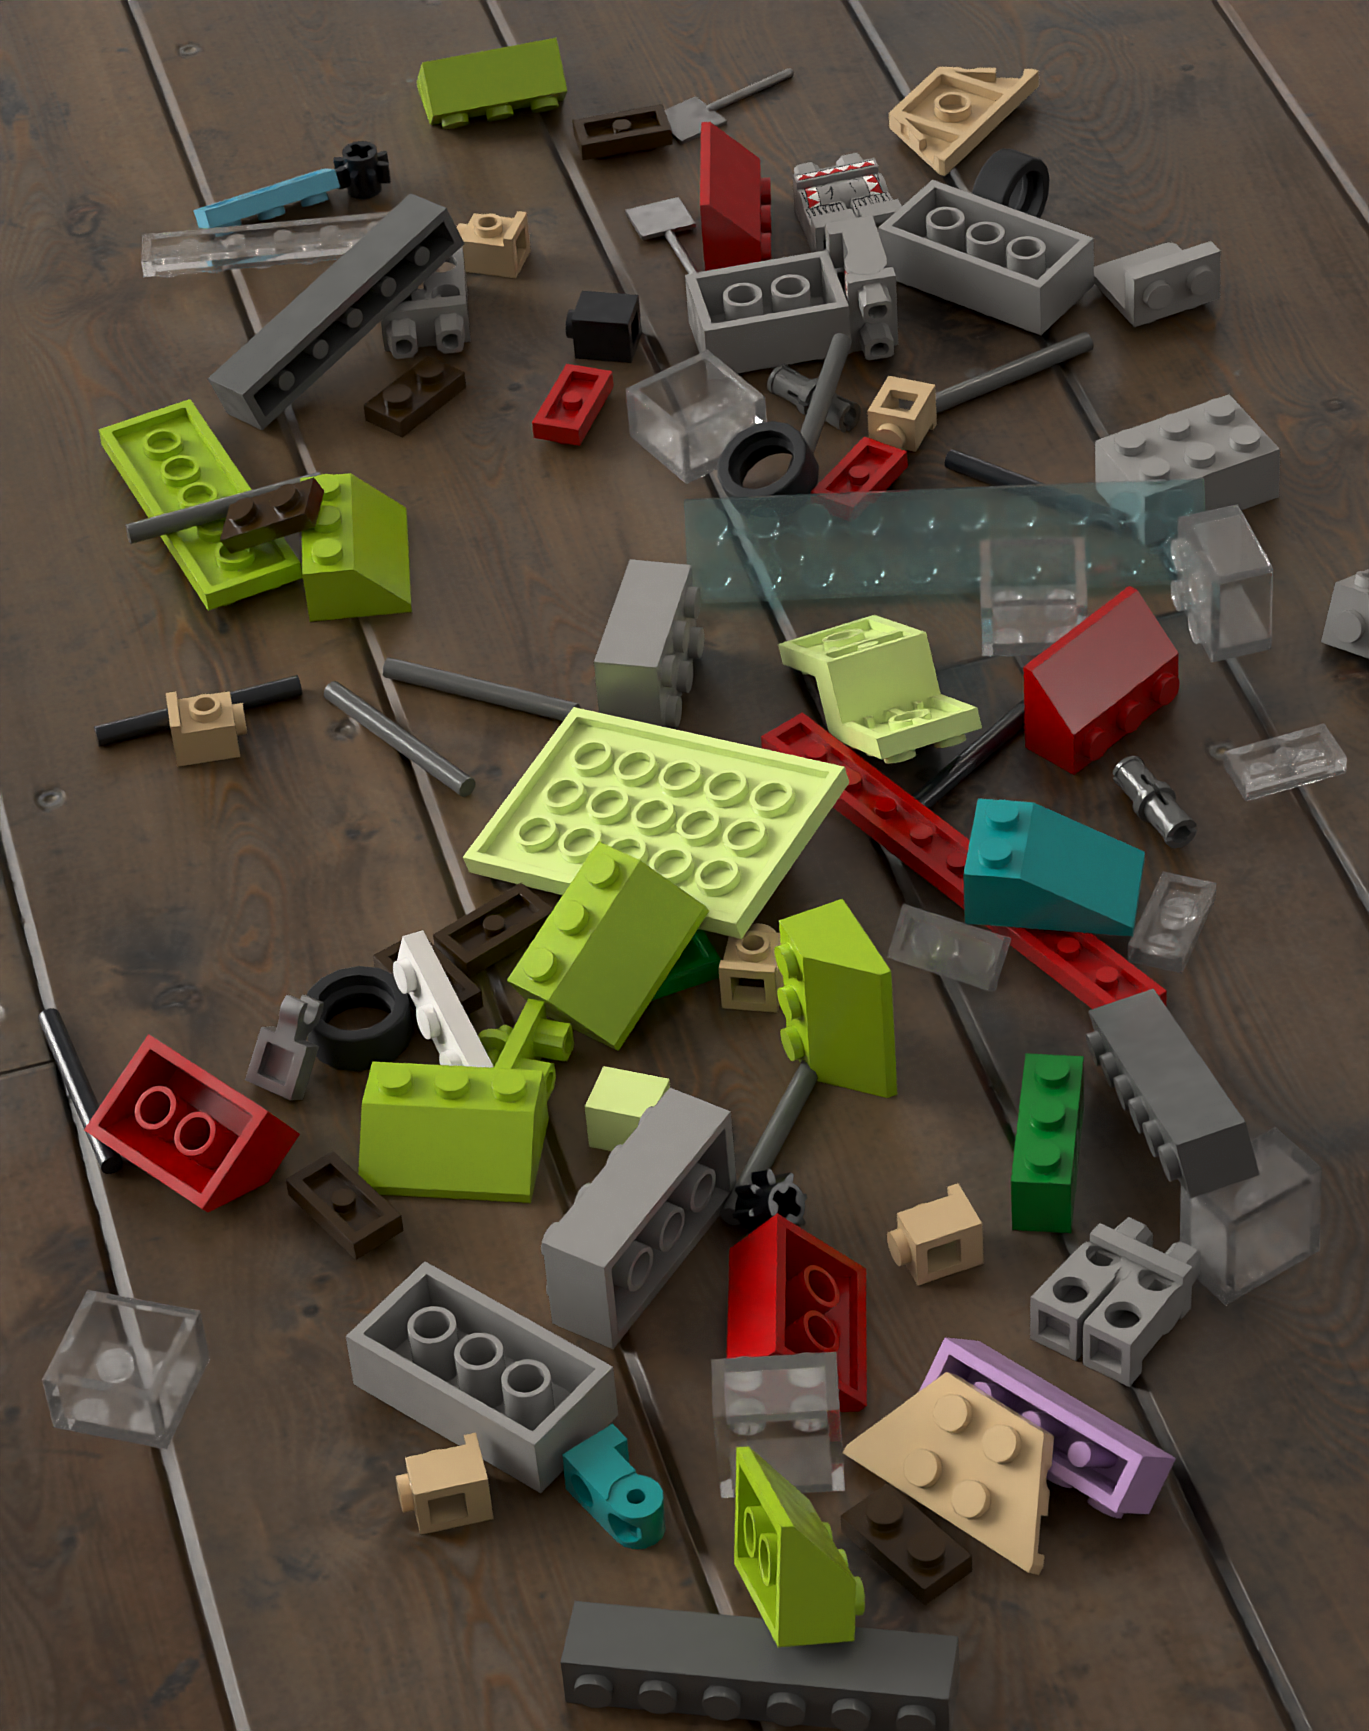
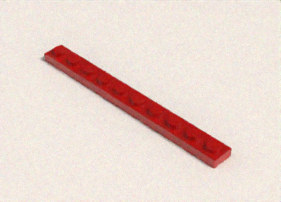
(940, 854)

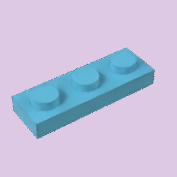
(269, 200)

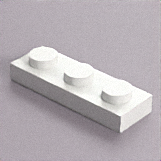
(436, 1004)

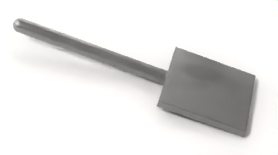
(687, 116)
(664, 219)

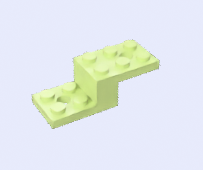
(880, 688)

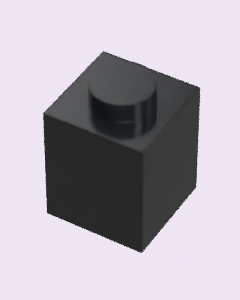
(605, 326)

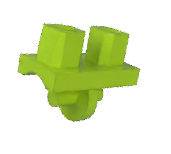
(530, 1041)

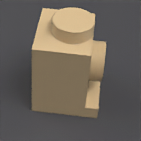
(495, 244)
(901, 426)
(205, 727)
(752, 959)
(938, 1237)
(446, 1487)

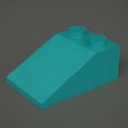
(1048, 872)

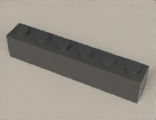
(336, 311)
(1171, 1094)
(737, 1671)

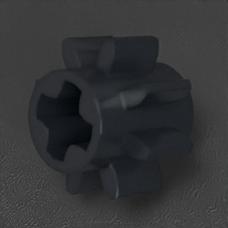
(362, 170)
(767, 1197)

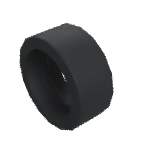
(1014, 181)
(758, 443)
(359, 1048)

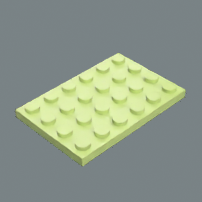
(686, 804)

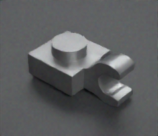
(282, 1054)

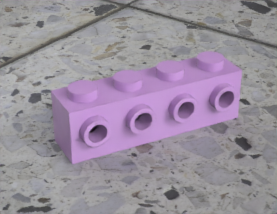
(1089, 1449)

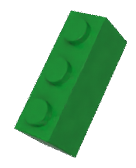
(1047, 1143)

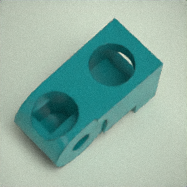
(613, 1492)

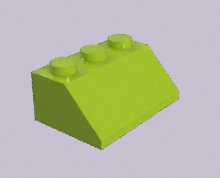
(492, 83)
(356, 552)
(608, 945)
(837, 1000)
(452, 1131)
(791, 1559)

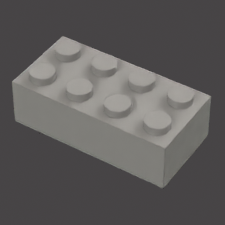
(988, 256)
(639, 1217)
(482, 1370)

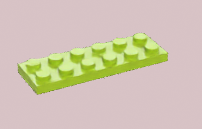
(178, 463)

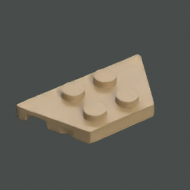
(956, 111)
(967, 1464)

